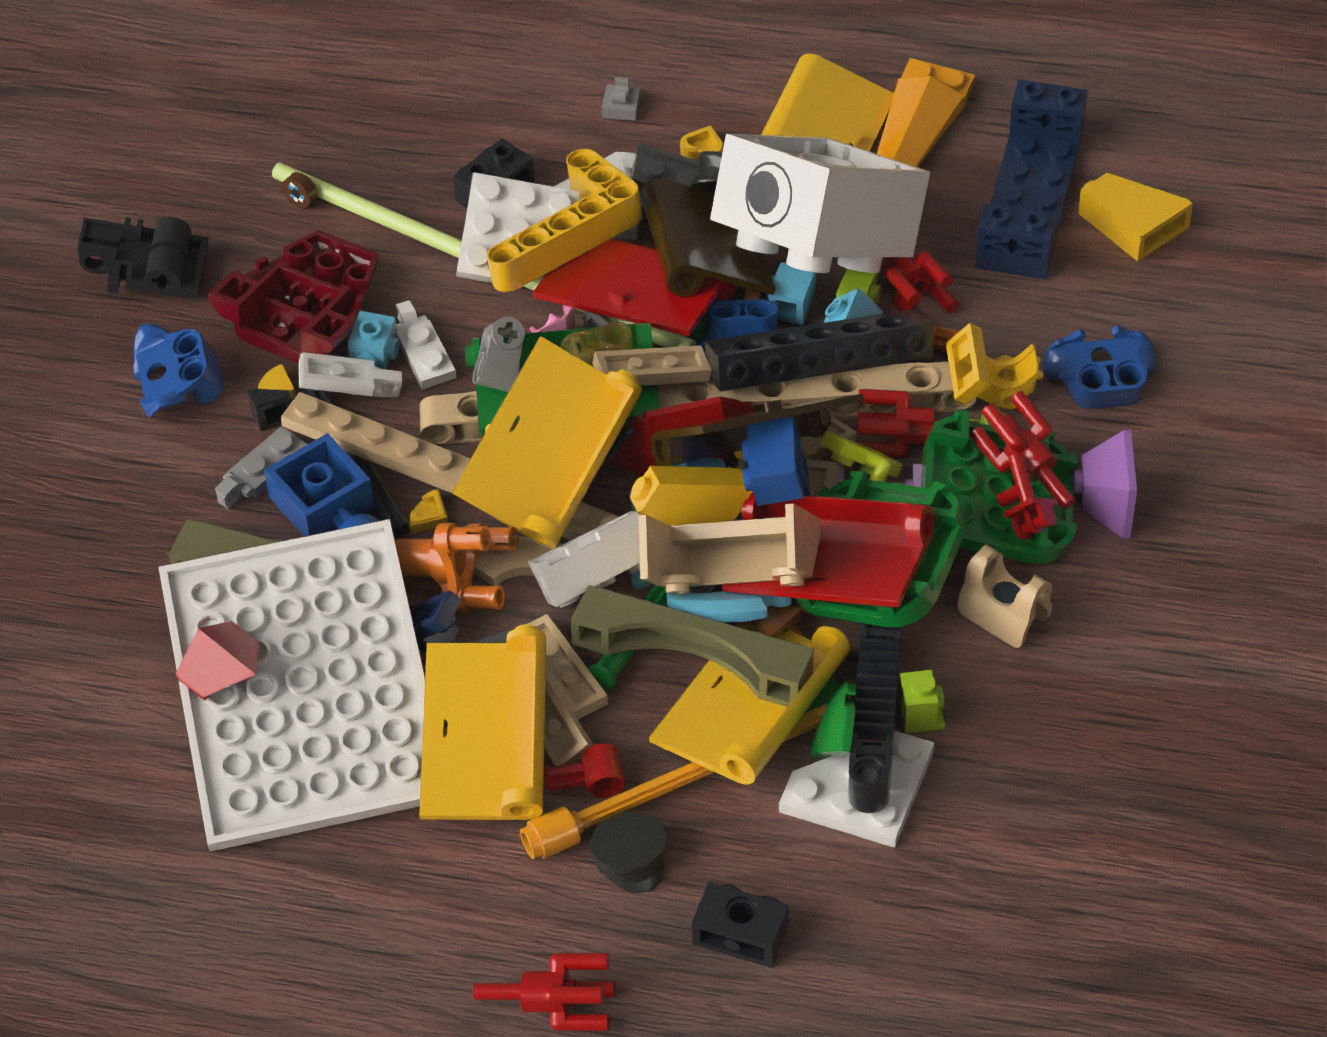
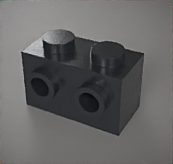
(498, 160)

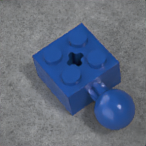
(320, 488)

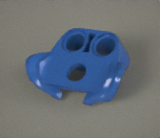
(740, 318)
(1071, 362)
(189, 365)

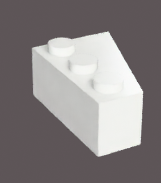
(588, 560)

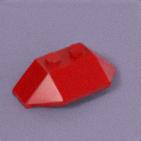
(637, 452)

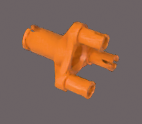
(452, 560)

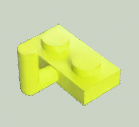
(872, 461)

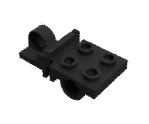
(148, 259)

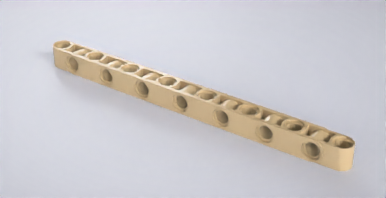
(454, 417)

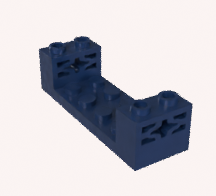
(1033, 180)

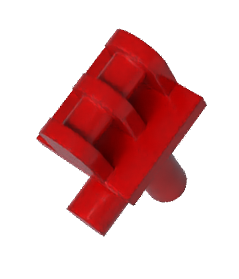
(1032, 512)

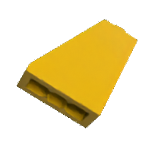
(1134, 214)
(690, 494)

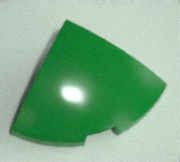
(835, 726)

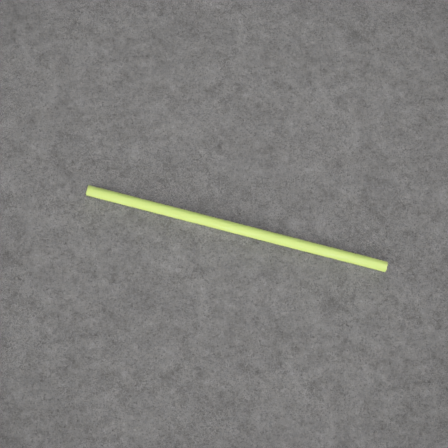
(431, 236)

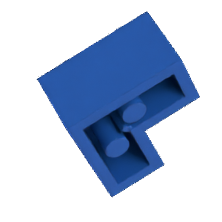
(775, 462)

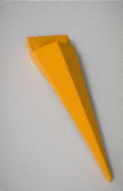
(923, 109)

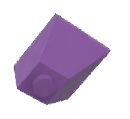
(1109, 483)

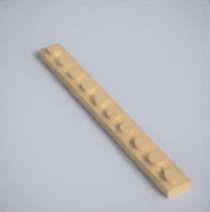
(402, 451)

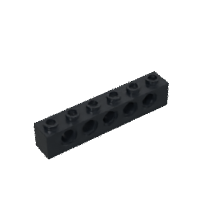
(819, 349)

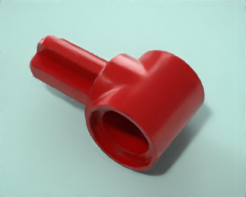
(598, 771)

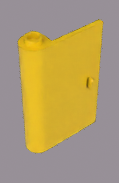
(829, 103)
(562, 436)
(728, 726)
(493, 747)

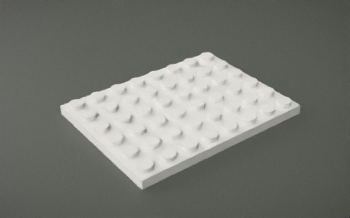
(336, 690)

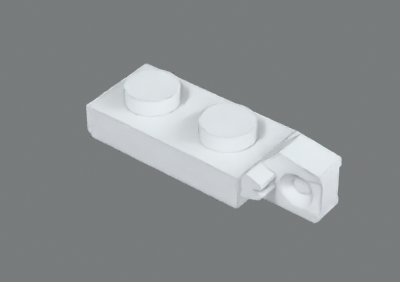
(422, 348)
(347, 376)

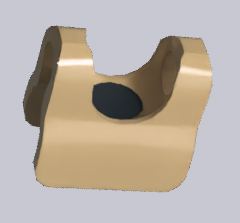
(1001, 602)

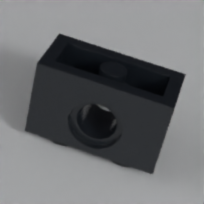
(751, 941)

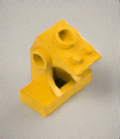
(988, 378)

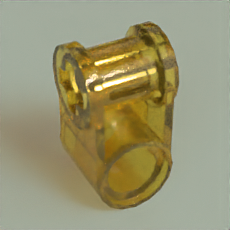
(603, 338)

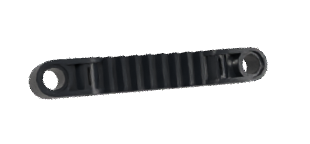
(874, 718)

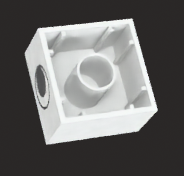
(818, 201)

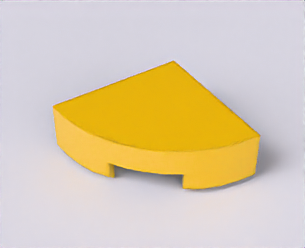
(277, 380)
(428, 513)

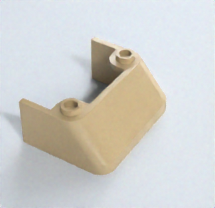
(729, 551)

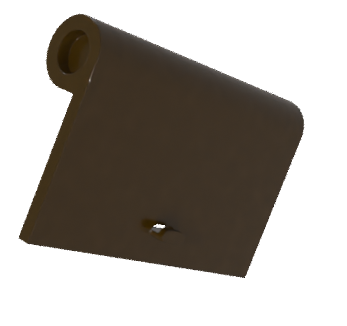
(696, 246)
(726, 434)

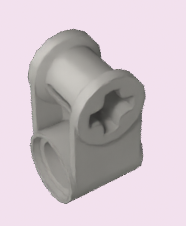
(499, 361)

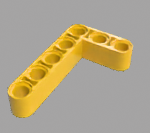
(606, 209)

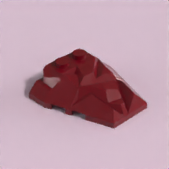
(299, 299)

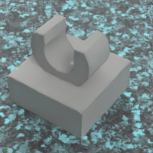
(621, 100)

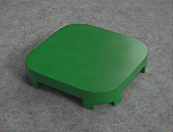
(958, 462)
(933, 568)

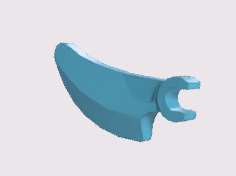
(726, 605)

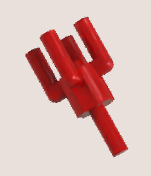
(918, 275)
(906, 424)
(1028, 442)
(555, 991)

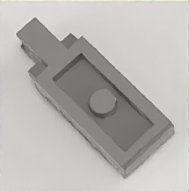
(248, 475)

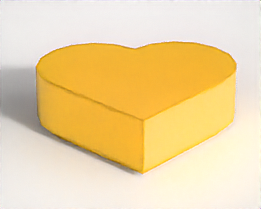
(699, 141)

